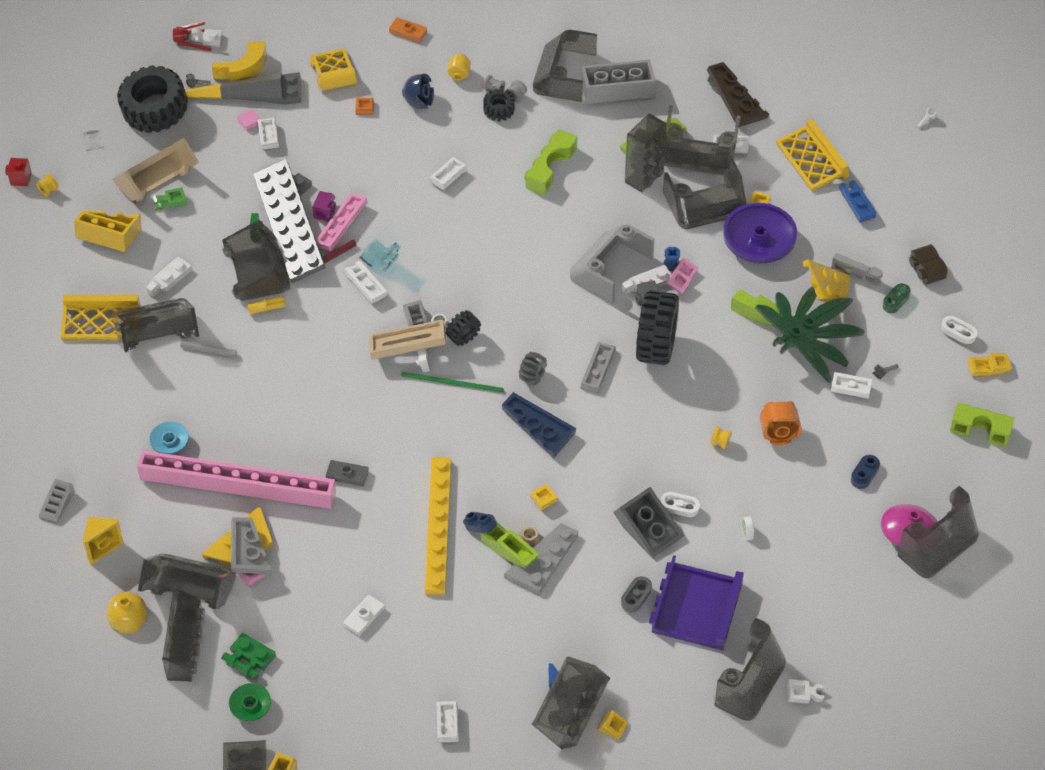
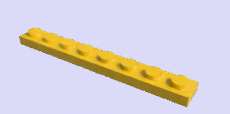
(438, 526)

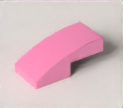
(682, 275)

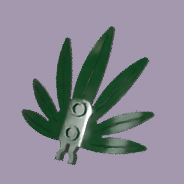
(802, 329)

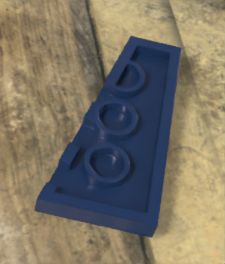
(541, 425)

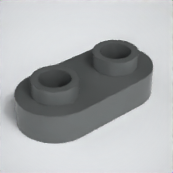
(635, 595)

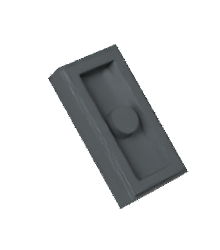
(347, 473)

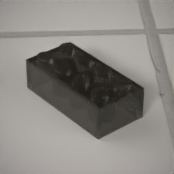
(645, 152)

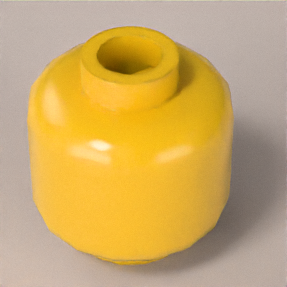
(459, 67)

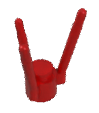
(181, 34)

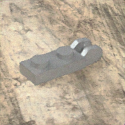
(857, 270)

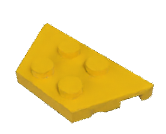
(828, 282)
(222, 547)

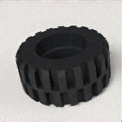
(158, 114)
(657, 327)

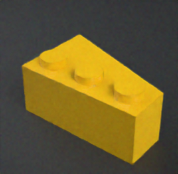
(108, 230)

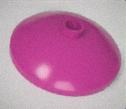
(902, 515)

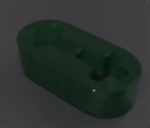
(899, 300)

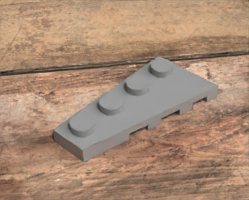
(551, 553)

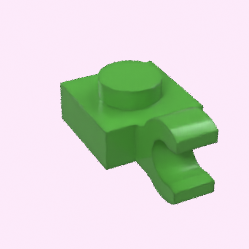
(172, 198)

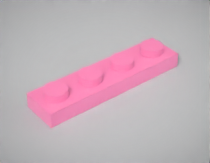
(341, 221)

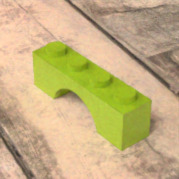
(560, 147)

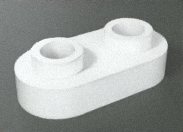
(960, 330)
(680, 504)

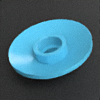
(167, 432)

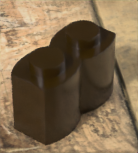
(928, 264)

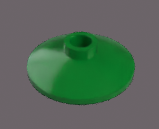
(247, 695)

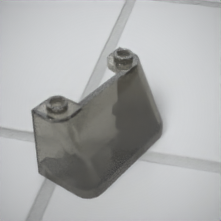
(256, 262)
(933, 548)
(747, 691)

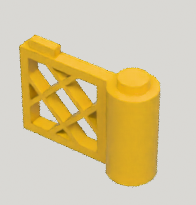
(335, 76)

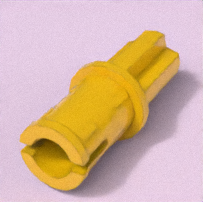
(266, 305)

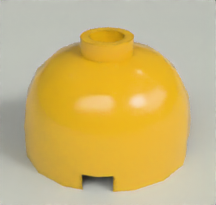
(127, 612)

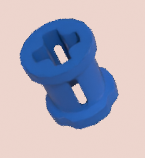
(672, 257)

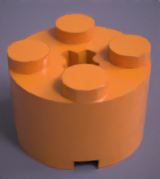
(780, 422)

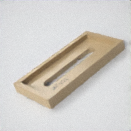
(433, 332)

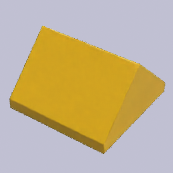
(101, 537)

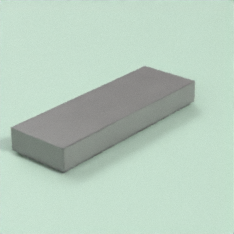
(598, 367)

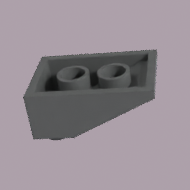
(648, 522)

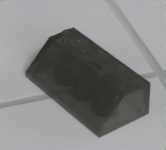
(182, 636)
(570, 702)

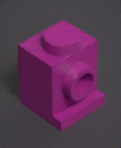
(324, 206)

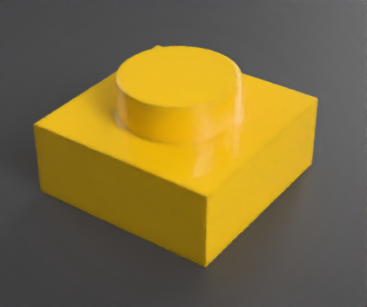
(758, 197)
(543, 497)

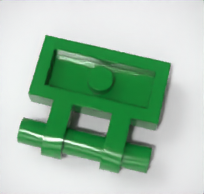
(251, 651)

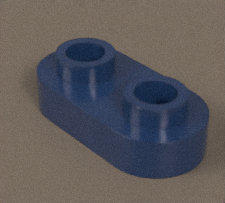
(865, 469)
(479, 522)

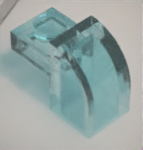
(379, 256)

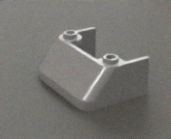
(590, 267)

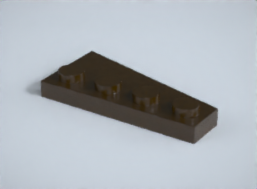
(735, 95)

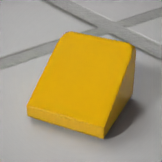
(612, 724)

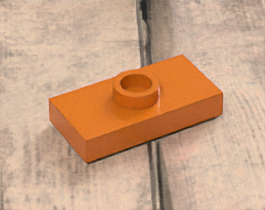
(408, 29)

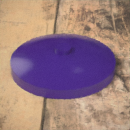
(760, 233)

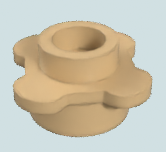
(530, 532)

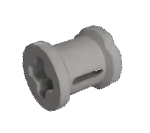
(489, 81)

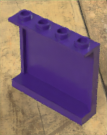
(696, 605)

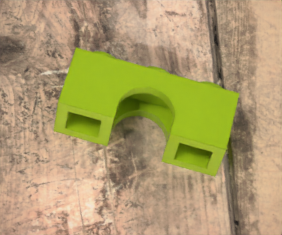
(969, 417)

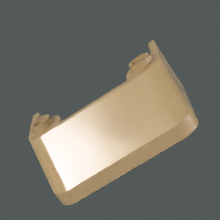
(156, 170)

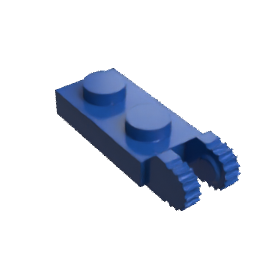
(858, 201)

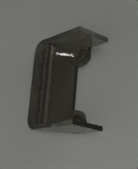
(552, 79)
(698, 154)
(708, 204)
(155, 321)
(197, 578)

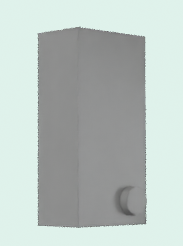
(618, 81)

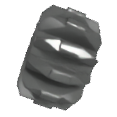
(532, 368)

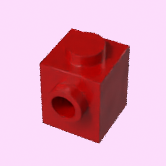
(18, 171)

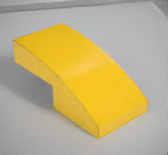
(992, 365)

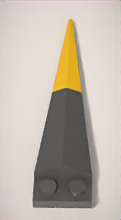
(269, 88)

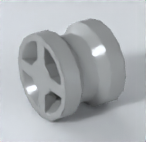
(518, 89)

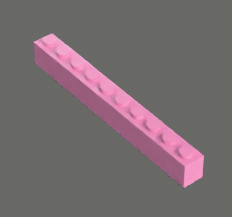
(237, 479)

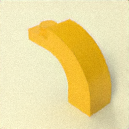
(246, 67)

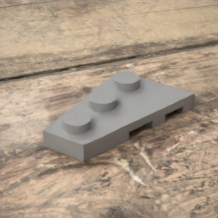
(246, 549)

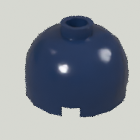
(418, 91)

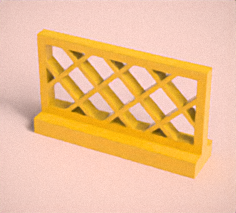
(823, 145)
(96, 303)

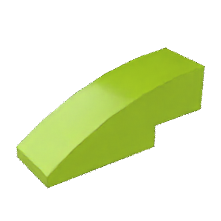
(745, 305)
(509, 546)

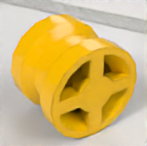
(47, 185)
(721, 437)

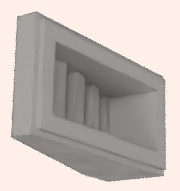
(411, 307)
(61, 489)

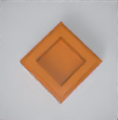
(364, 106)

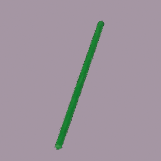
(453, 382)

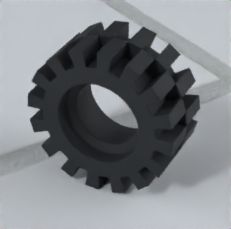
(499, 97)
(463, 328)

